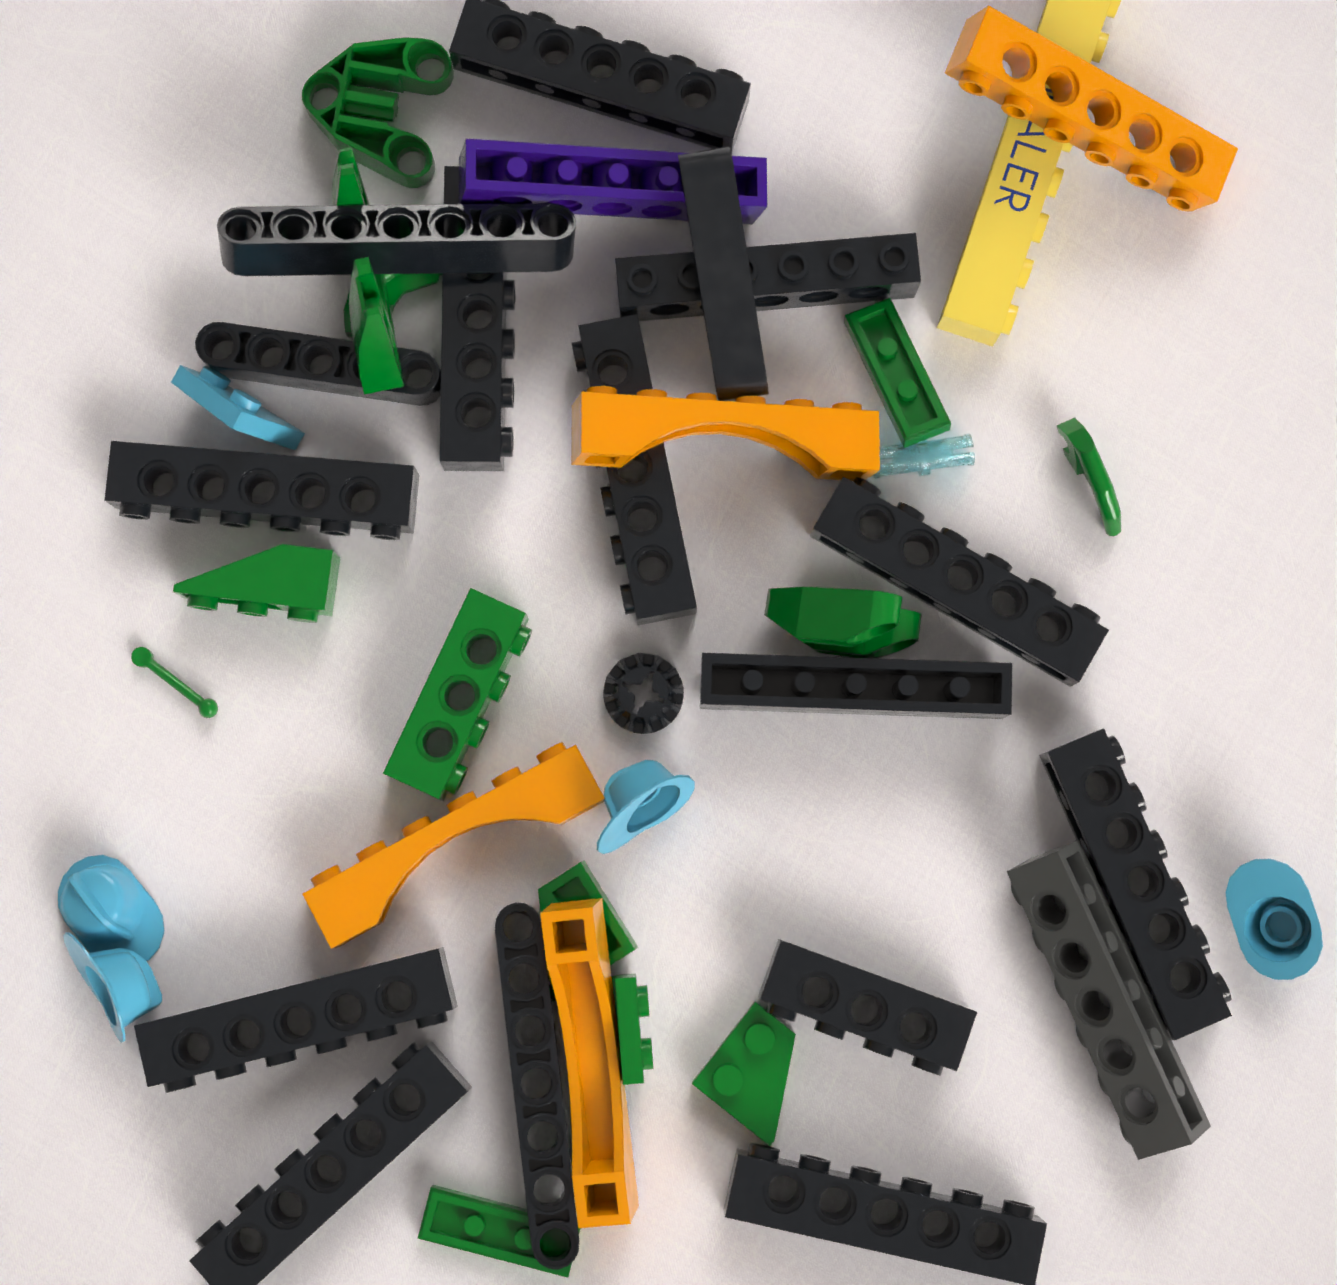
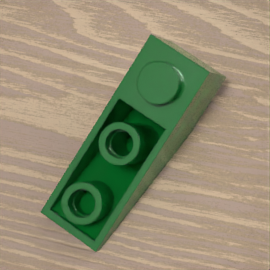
(277, 579)

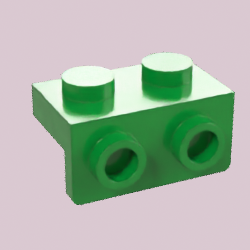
(630, 1005)

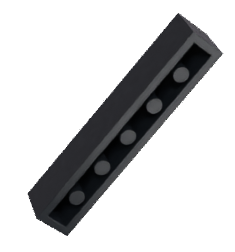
(856, 686)

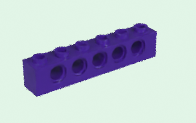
(593, 179)

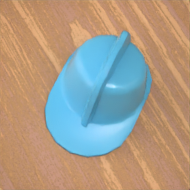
(640, 800)
(109, 907)
(1274, 919)
(118, 980)

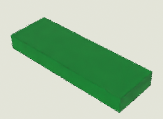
(897, 372)
(487, 1229)

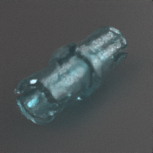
(926, 456)

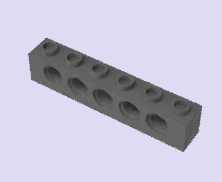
(1154, 1065)

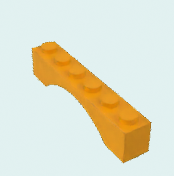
(825, 441)
(361, 896)
(599, 1113)

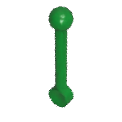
(144, 658)

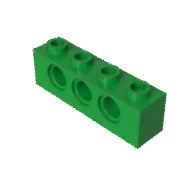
(478, 619)

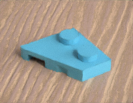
(235, 407)

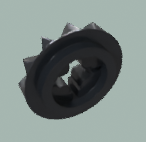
(653, 715)

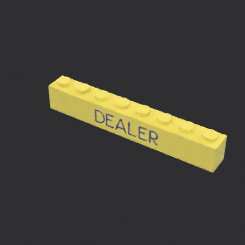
(1015, 193)

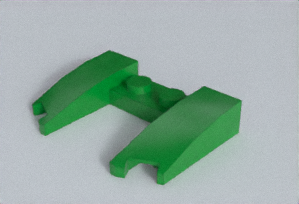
(368, 297)

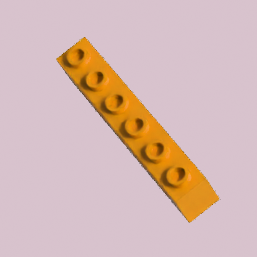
(1158, 132)

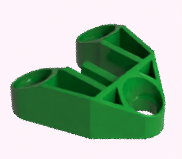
(383, 66)
(844, 620)

